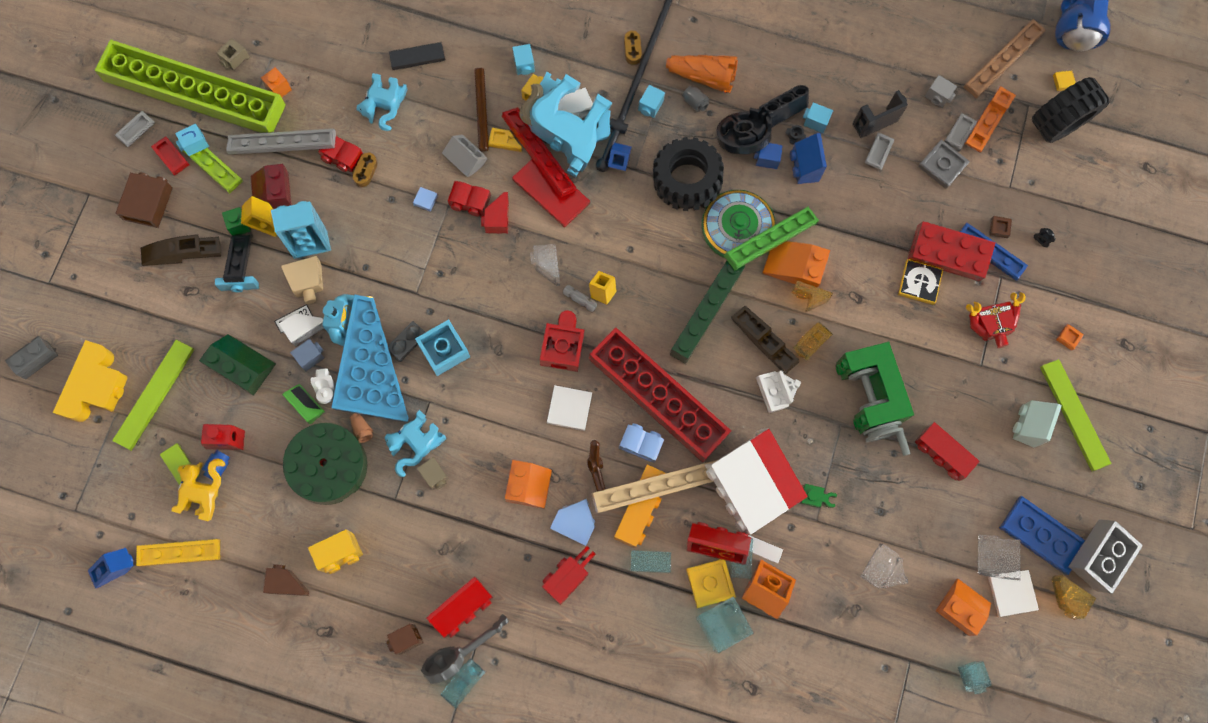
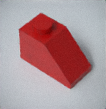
(497, 215)

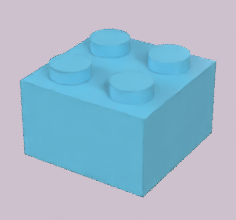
(442, 347)

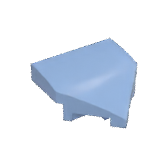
(575, 522)

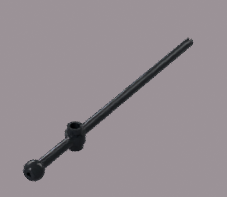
(618, 126)

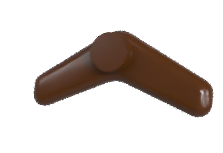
(595, 464)

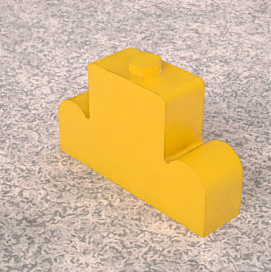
(91, 384)

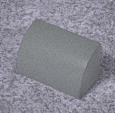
(464, 155)

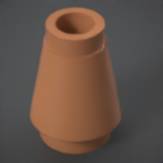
(361, 429)

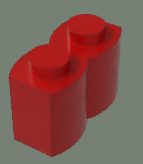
(344, 155)
(469, 198)

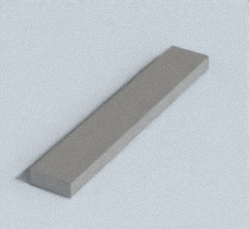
(281, 141)

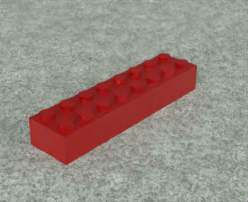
(659, 394)

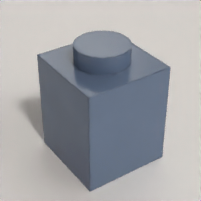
(308, 354)

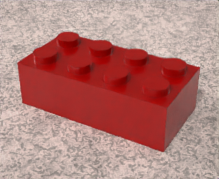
(951, 251)

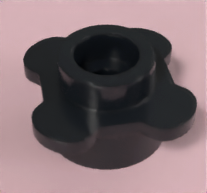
(797, 129)
(1045, 237)

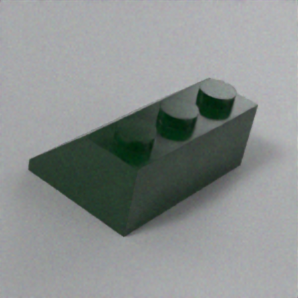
(237, 363)

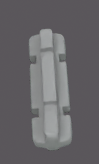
(580, 298)

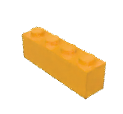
(638, 515)

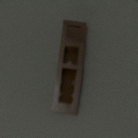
(765, 339)

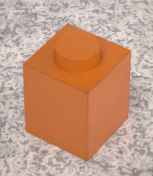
(276, 82)

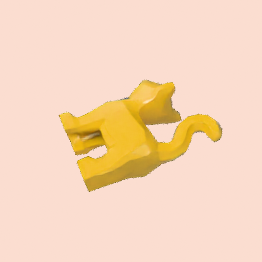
(197, 492)

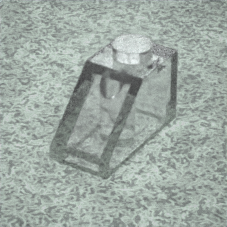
(546, 262)

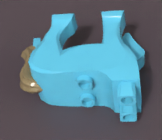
(563, 129)

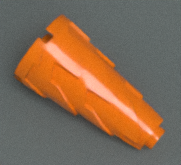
(706, 70)

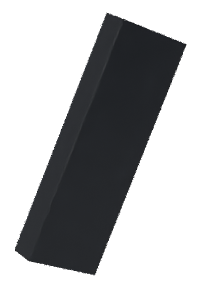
(417, 56)
(237, 258)

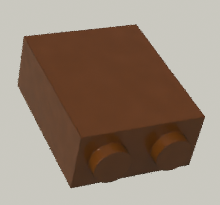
(144, 199)

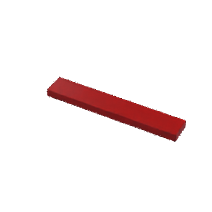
(539, 153)

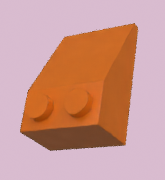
(797, 263)

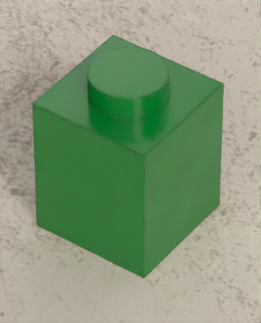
(233, 222)

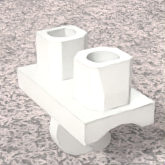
(323, 386)

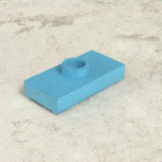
(248, 284)

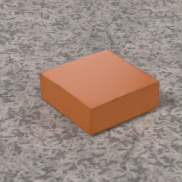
(1070, 337)

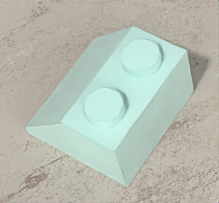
(1036, 422)

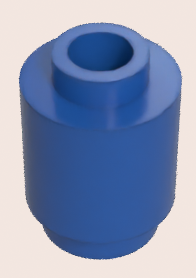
(217, 455)

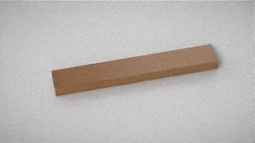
(1004, 58)

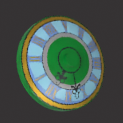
(735, 219)

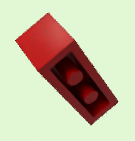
(946, 452)

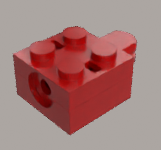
(562, 343)
(567, 577)

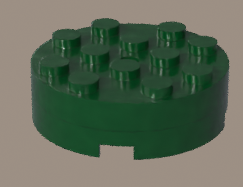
(306, 459)

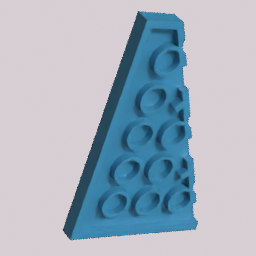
(366, 370)

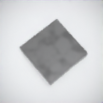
(943, 164)

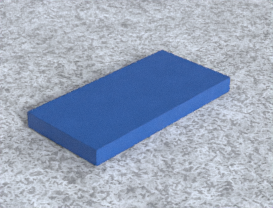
(1042, 534)

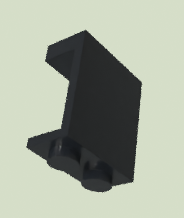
(867, 123)

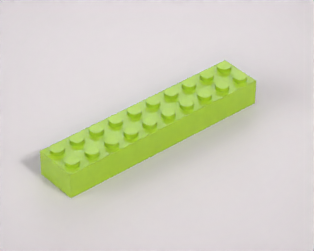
(190, 87)

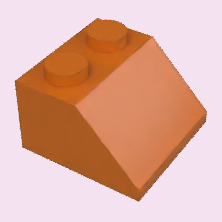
(528, 484)
(769, 589)
(965, 608)

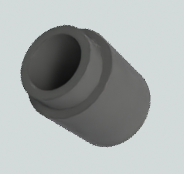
(695, 98)

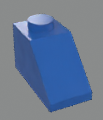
(110, 567)

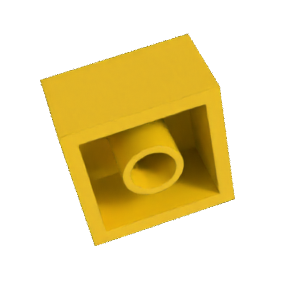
(335, 552)

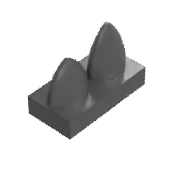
(405, 341)

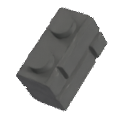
(31, 357)

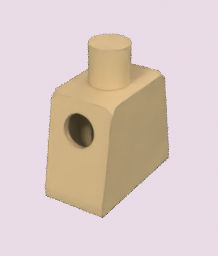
(304, 278)

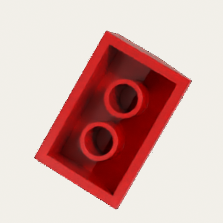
(719, 543)
(460, 608)

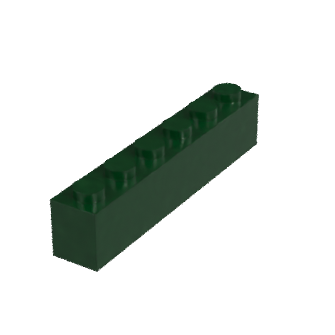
(705, 312)

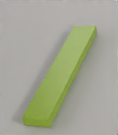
(153, 395)
(1075, 415)

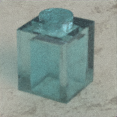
(975, 677)

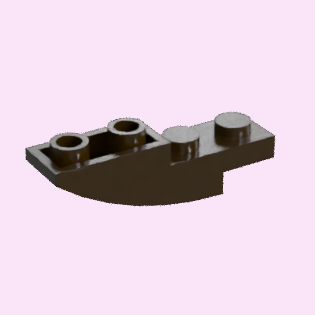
(180, 248)

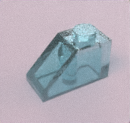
(463, 683)

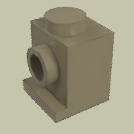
(232, 54)

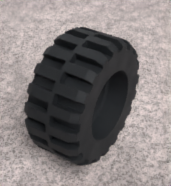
(1070, 109)
(688, 153)

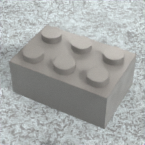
(1105, 556)

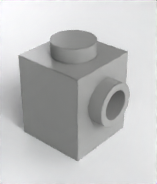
(941, 91)

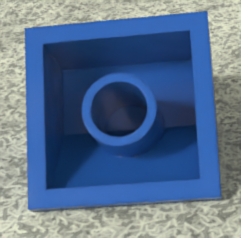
(808, 159)

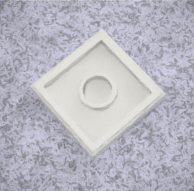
(569, 408)
(1013, 595)

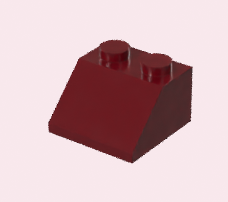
(272, 185)

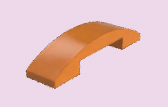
(989, 119)

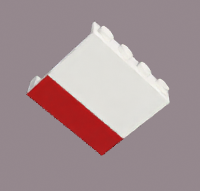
(756, 482)

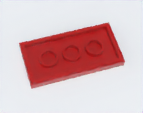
(536, 185)

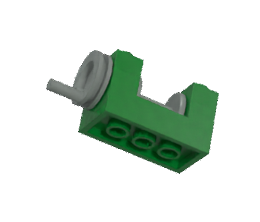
(885, 390)

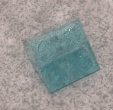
(724, 625)

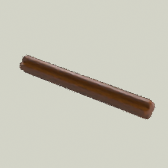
(481, 110)

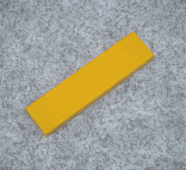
(178, 552)

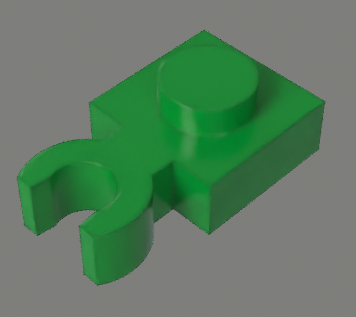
(817, 497)

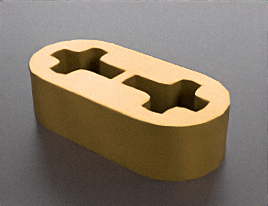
(629, 48)
(361, 168)

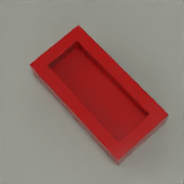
(170, 155)

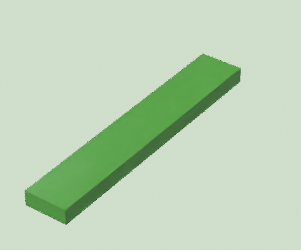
(771, 238)

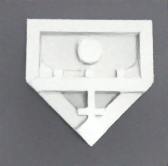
(777, 390)

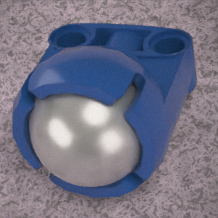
(1083, 24)

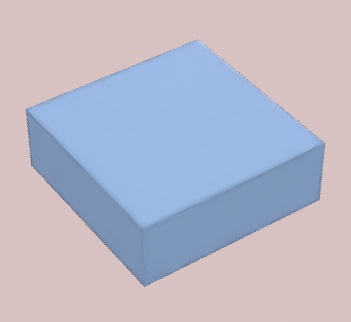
(425, 199)

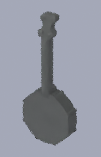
(448, 661)

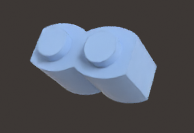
(641, 443)

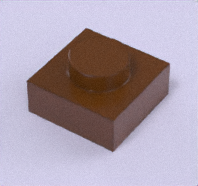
(1000, 227)

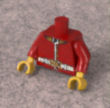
(996, 320)

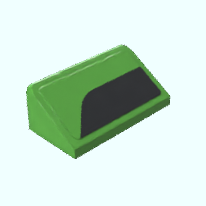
(303, 403)

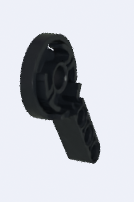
(759, 122)

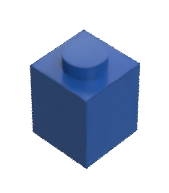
(619, 156)
(769, 156)

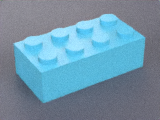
(300, 229)

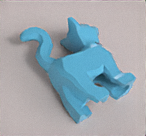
(383, 98)
(416, 439)

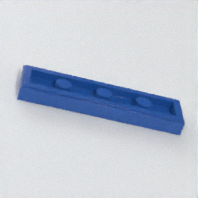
(1001, 257)

